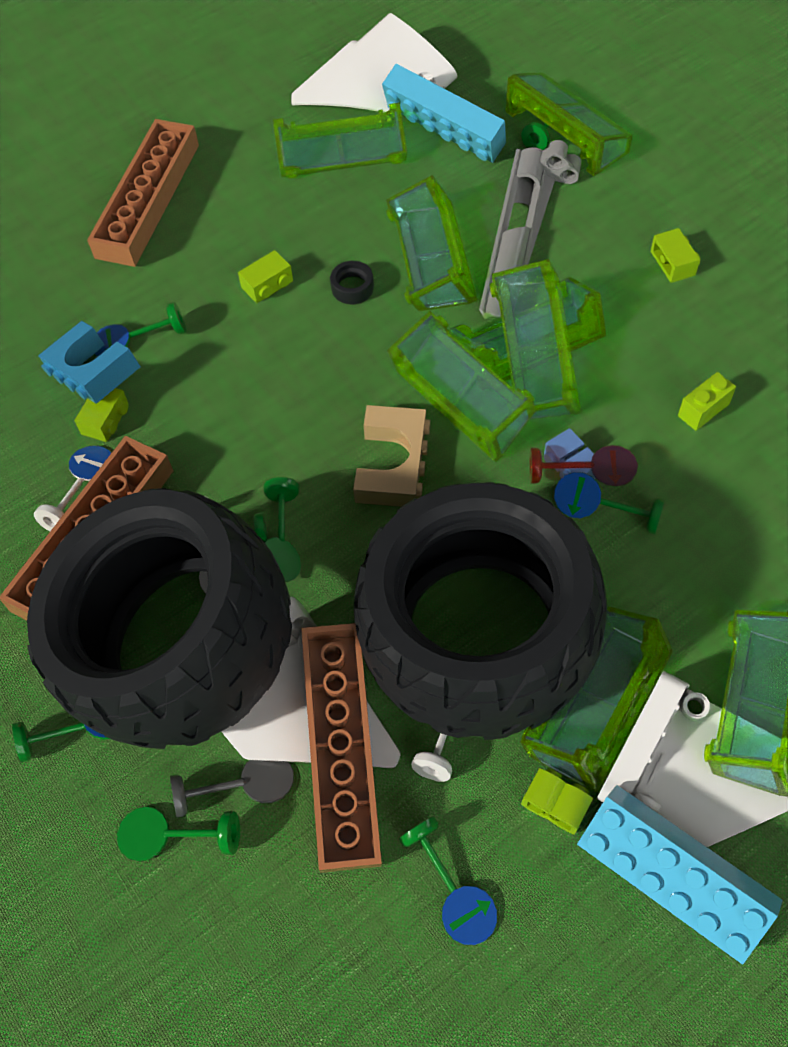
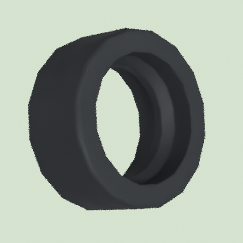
(352, 269)

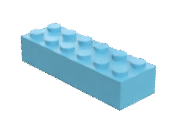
(445, 113)
(681, 874)

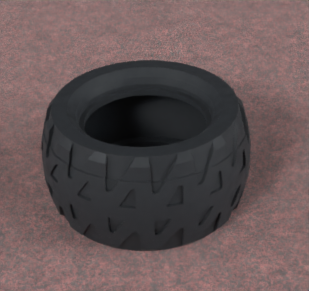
(487, 529)
(103, 578)

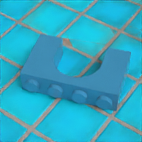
(92, 379)

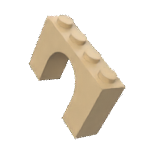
(402, 483)

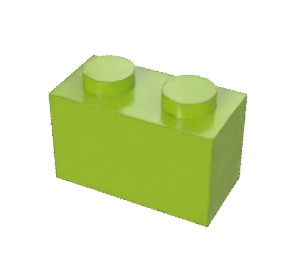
(675, 255)
(265, 276)
(706, 401)
(102, 419)

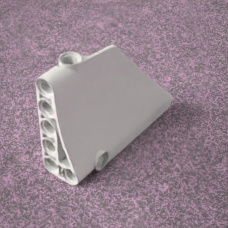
(279, 721)
(669, 774)

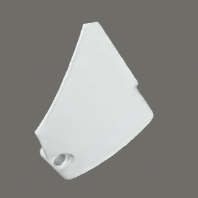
(359, 69)

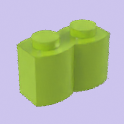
(557, 800)

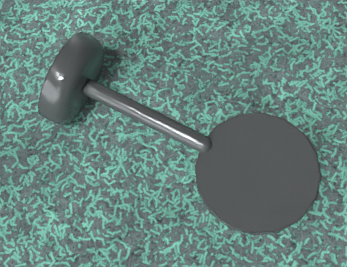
(260, 780)

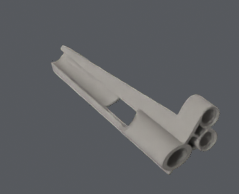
(530, 184)

